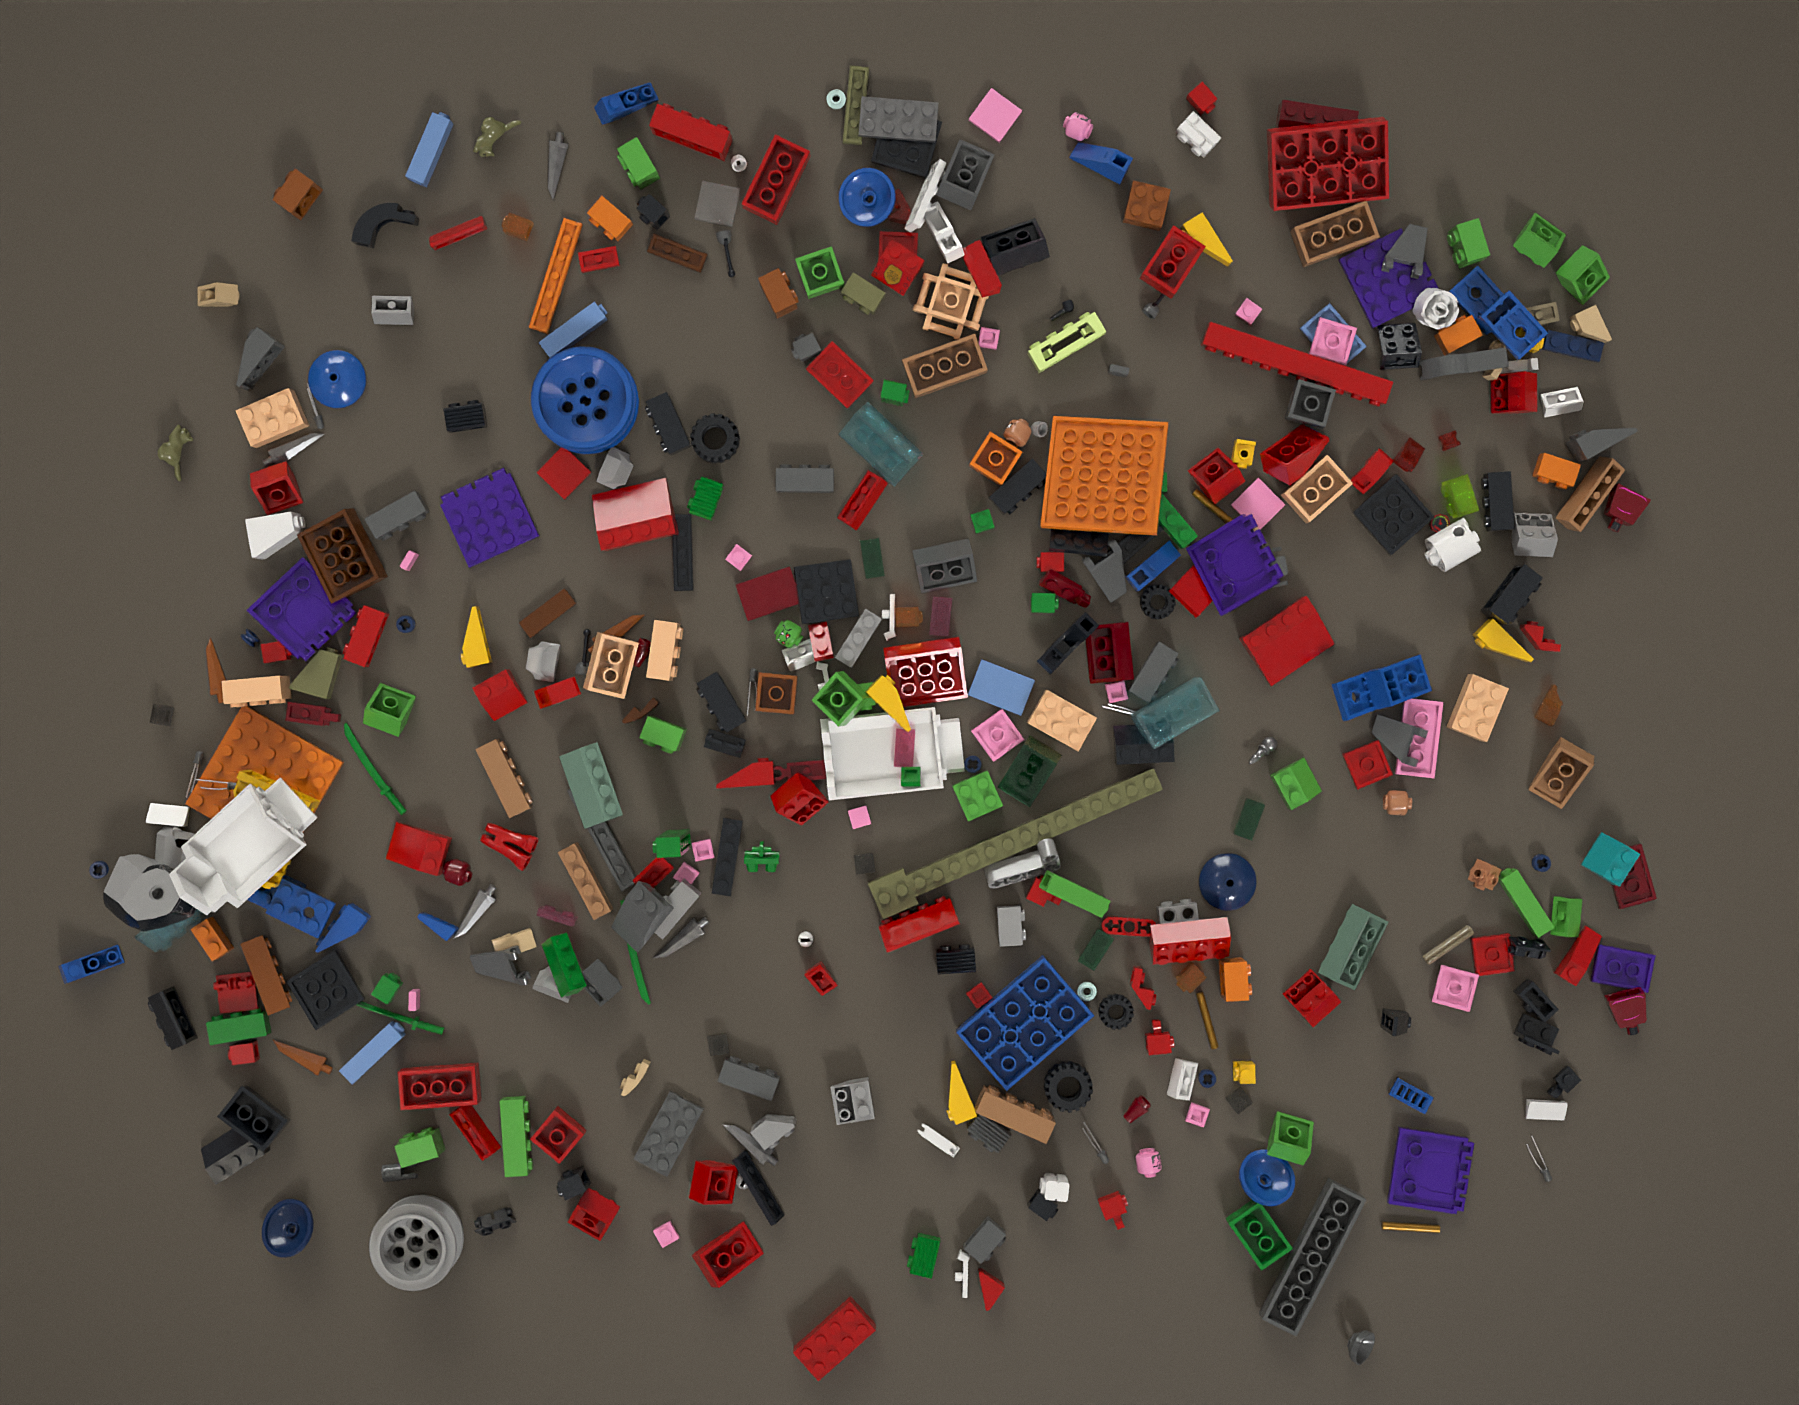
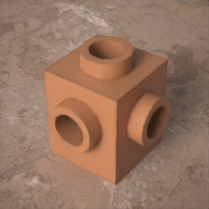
(1484, 875)

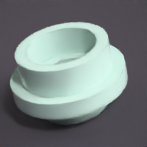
(836, 105)
(1086, 997)

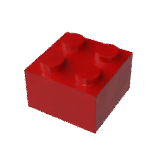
(558, 1134)

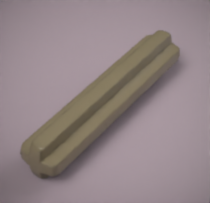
(1448, 944)

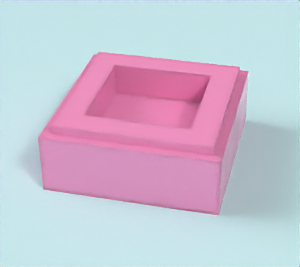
(988, 338)
(409, 560)
(1116, 691)
(859, 817)
(703, 850)
(686, 872)
(414, 1000)
(1197, 1114)

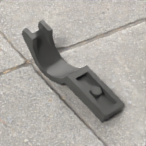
(1464, 363)

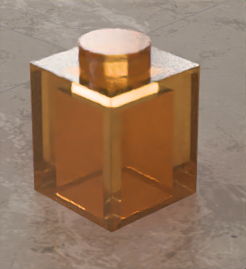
(517, 226)
(908, 617)
(1190, 978)

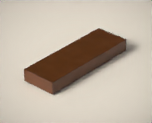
(677, 253)
(547, 613)

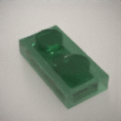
(872, 558)
(1249, 819)
(1095, 949)

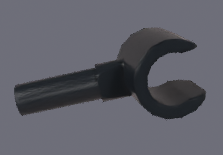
(1068, 307)

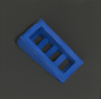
(440, 927)
(1426, 1102)

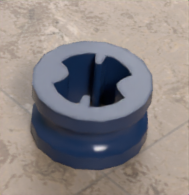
(411, 621)
(250, 638)
(972, 770)
(1540, 857)
(93, 867)
(1201, 1079)

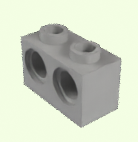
(1177, 910)

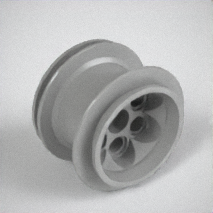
(399, 1268)

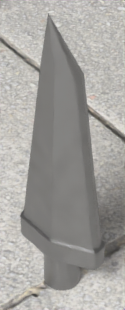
(557, 154)
(290, 449)
(479, 906)
(686, 935)
(752, 1145)

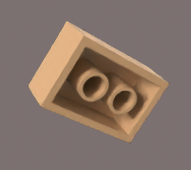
(272, 418)
(1316, 489)
(664, 650)
(610, 665)
(256, 691)
(1477, 707)
(1061, 720)

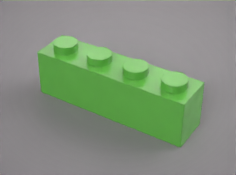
(515, 1136)

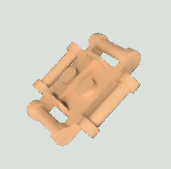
(950, 302)

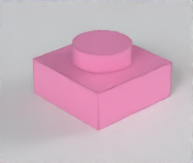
(1248, 311)
(738, 557)
(666, 1234)

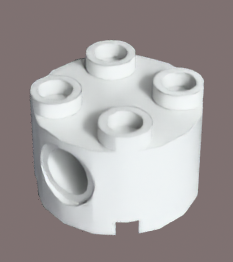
(1436, 308)

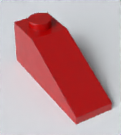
(753, 775)
(1579, 956)

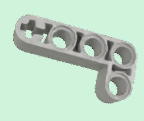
(1023, 866)

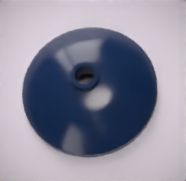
(1216, 874)
(280, 1224)

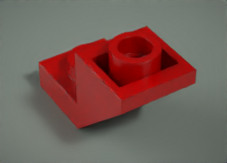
(1371, 471)
(1535, 634)
(557, 692)
(1145, 994)

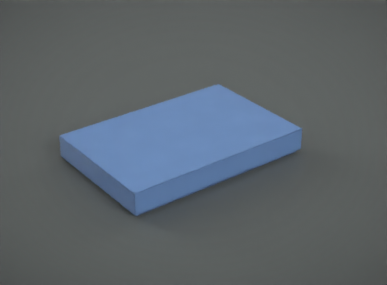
(1330, 313)
(1001, 687)

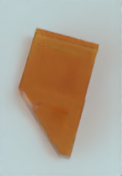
(1550, 707)

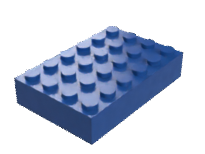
(1024, 1022)

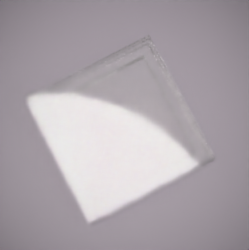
(717, 203)

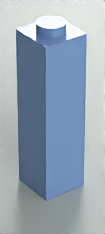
(429, 149)
(574, 329)
(372, 1052)

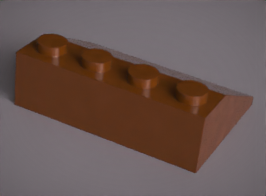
(342, 555)

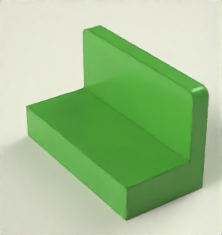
(1566, 916)

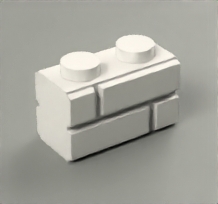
(1197, 135)
(1054, 1187)

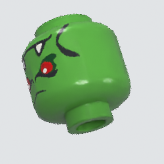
(788, 634)

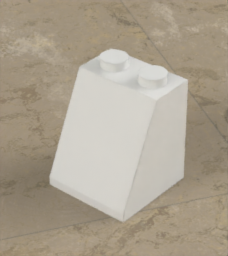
(272, 532)

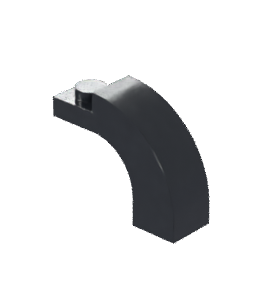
(375, 218)
(1067, 643)

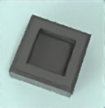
(1118, 370)

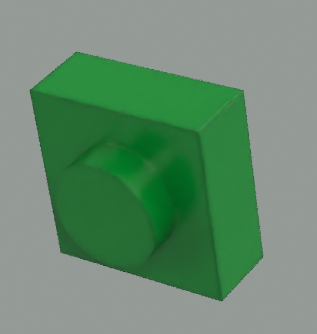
(910, 776)

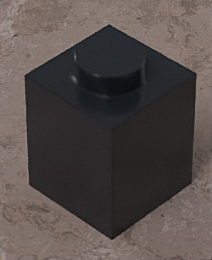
(1042, 1207)

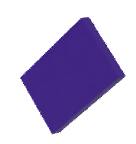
(1622, 968)

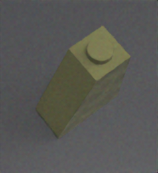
(319, 674)

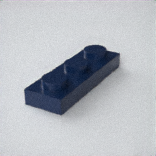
(1573, 346)

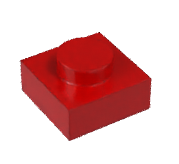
(979, 995)

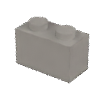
(393, 310)
(1010, 925)

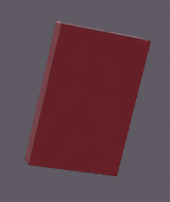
(768, 593)
(1637, 885)

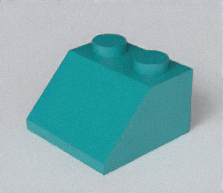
(1610, 859)

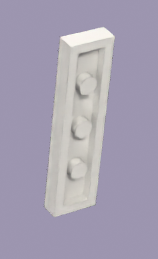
(927, 191)

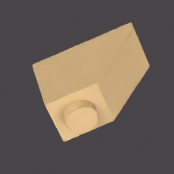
(218, 295)
(1590, 325)

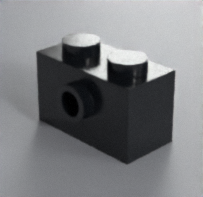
(652, 212)
(1535, 1000)
(573, 1183)

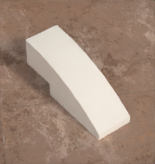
(943, 233)

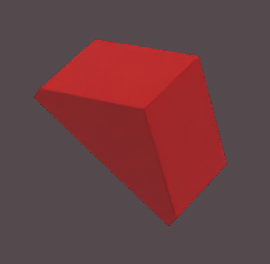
(820, 978)
(990, 1287)

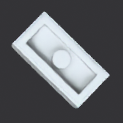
(1561, 402)
(799, 656)
(168, 815)
(1182, 1079)
(1545, 1109)

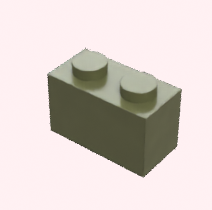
(862, 294)

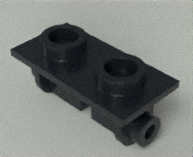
(724, 743)
(1536, 948)
(487, 1225)

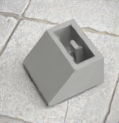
(1534, 535)
(853, 1101)
(771, 1128)

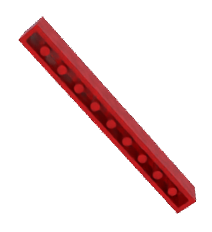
(1296, 363)

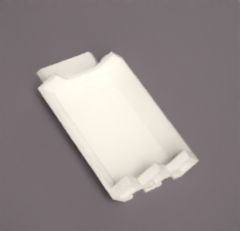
(863, 752)

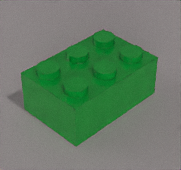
(1259, 1234)

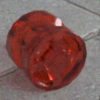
(1449, 440)

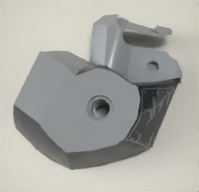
(142, 889)

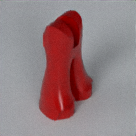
(517, 856)

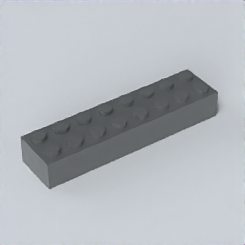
(1312, 1257)

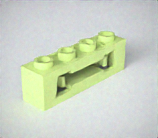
(1093, 325)

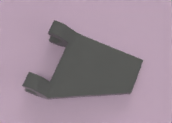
(1408, 250)
(1109, 572)
(1397, 737)
(500, 965)

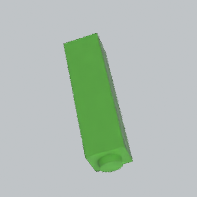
(1074, 893)
(1525, 902)

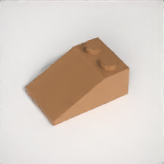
(1562, 773)

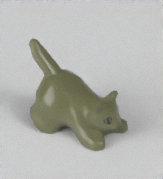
(491, 131)
(172, 450)

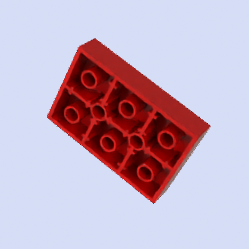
(1328, 163)

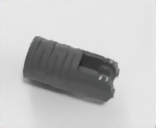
(394, 1172)

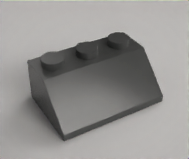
(945, 565)

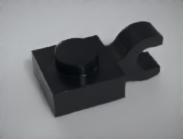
(1565, 1080)

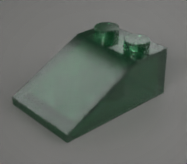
(1029, 771)

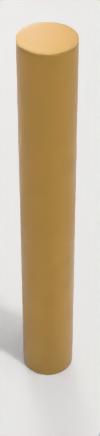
(1211, 506)
(1207, 1020)
(1410, 1227)

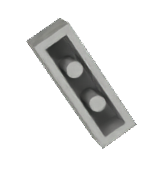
(858, 638)
(681, 899)

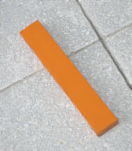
(555, 275)

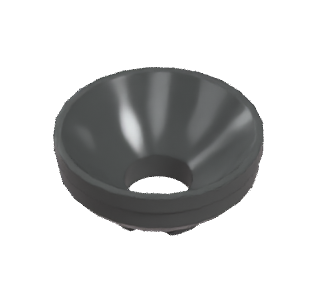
(1360, 1346)

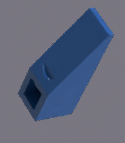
(625, 102)
(1103, 160)
(1152, 566)
(348, 924)
(91, 964)

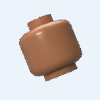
(1017, 432)
(1397, 802)

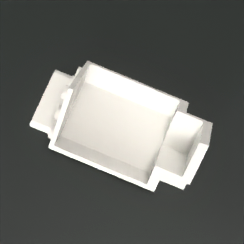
(242, 847)

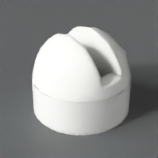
(742, 166)
(805, 935)

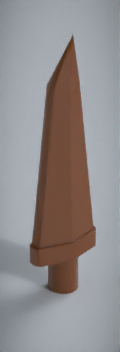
(621, 628)
(215, 672)
(308, 1060)

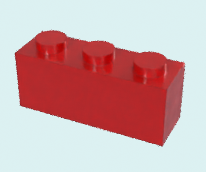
(365, 636)

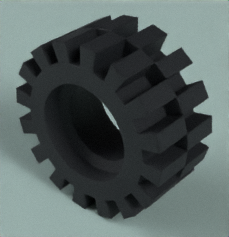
(1146, 605)
(1118, 1023)

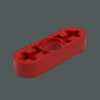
(1114, 930)

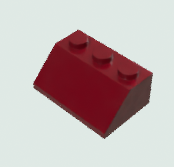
(1110, 653)

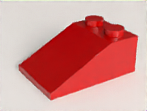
(1172, 262)
(1293, 454)
(418, 849)
(727, 1255)

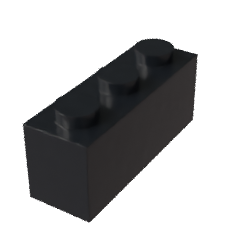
(667, 424)
(1018, 487)
(1497, 501)
(721, 702)

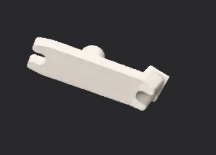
(1521, 366)
(890, 614)
(822, 666)
(938, 1140)
(959, 1276)

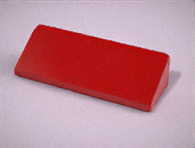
(457, 233)
(981, 269)
(862, 500)
(475, 1131)

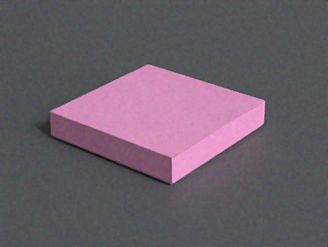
(995, 115)
(1333, 341)
(1259, 502)
(997, 735)
(1455, 988)

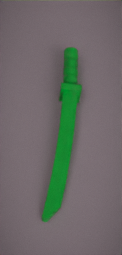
(385, 790)
(637, 972)
(415, 1022)

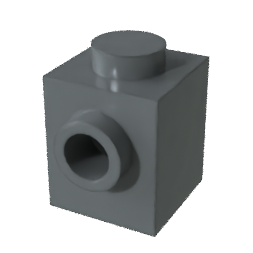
(805, 347)

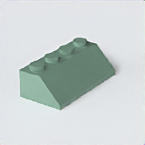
(590, 785)
(1353, 947)

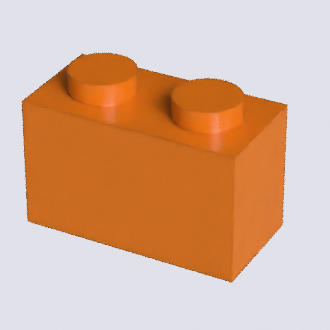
(609, 218)
(1458, 335)
(1556, 470)
(212, 938)

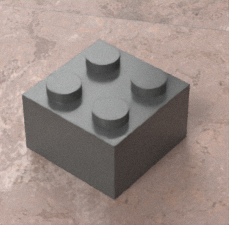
(1310, 404)

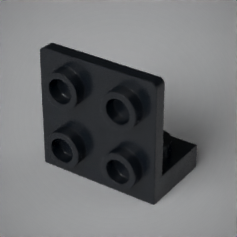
(1399, 346)
(1536, 1032)

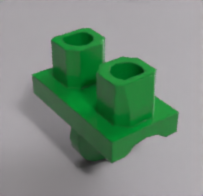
(761, 855)

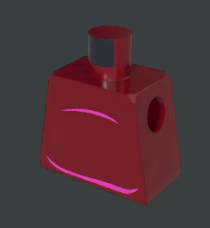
(1624, 507)
(1628, 1008)

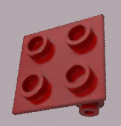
(236, 992)

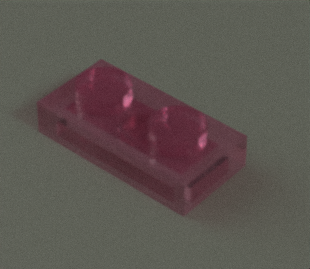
(940, 616)
(904, 748)
(549, 913)

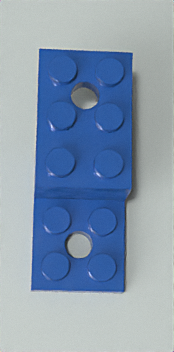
(1498, 313)
(1381, 687)
(289, 904)

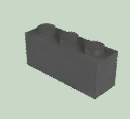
(804, 479)
(397, 516)
(1153, 672)
(749, 1078)

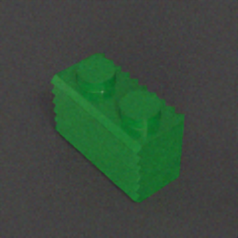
(894, 393)
(705, 498)
(924, 1255)

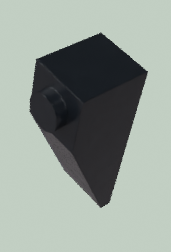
(1395, 1021)

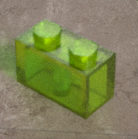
(1459, 496)

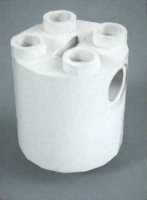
(1452, 545)

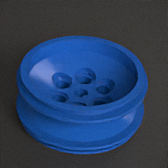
(576, 367)

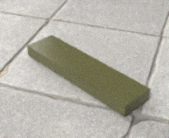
(856, 89)

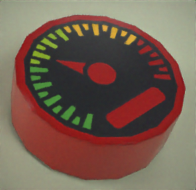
(1439, 522)

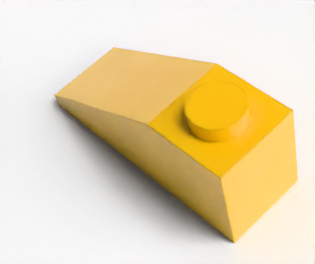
(1201, 230)
(1496, 639)
(475, 644)
(888, 699)
(959, 1101)

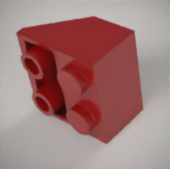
(1514, 393)
(798, 799)
(1312, 998)

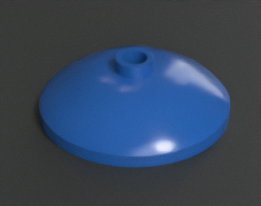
(855, 194)
(349, 382)
(1275, 1173)

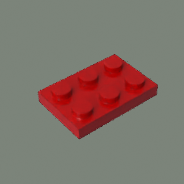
(839, 375)

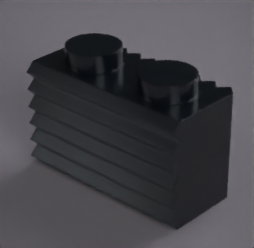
(465, 417)
(956, 959)

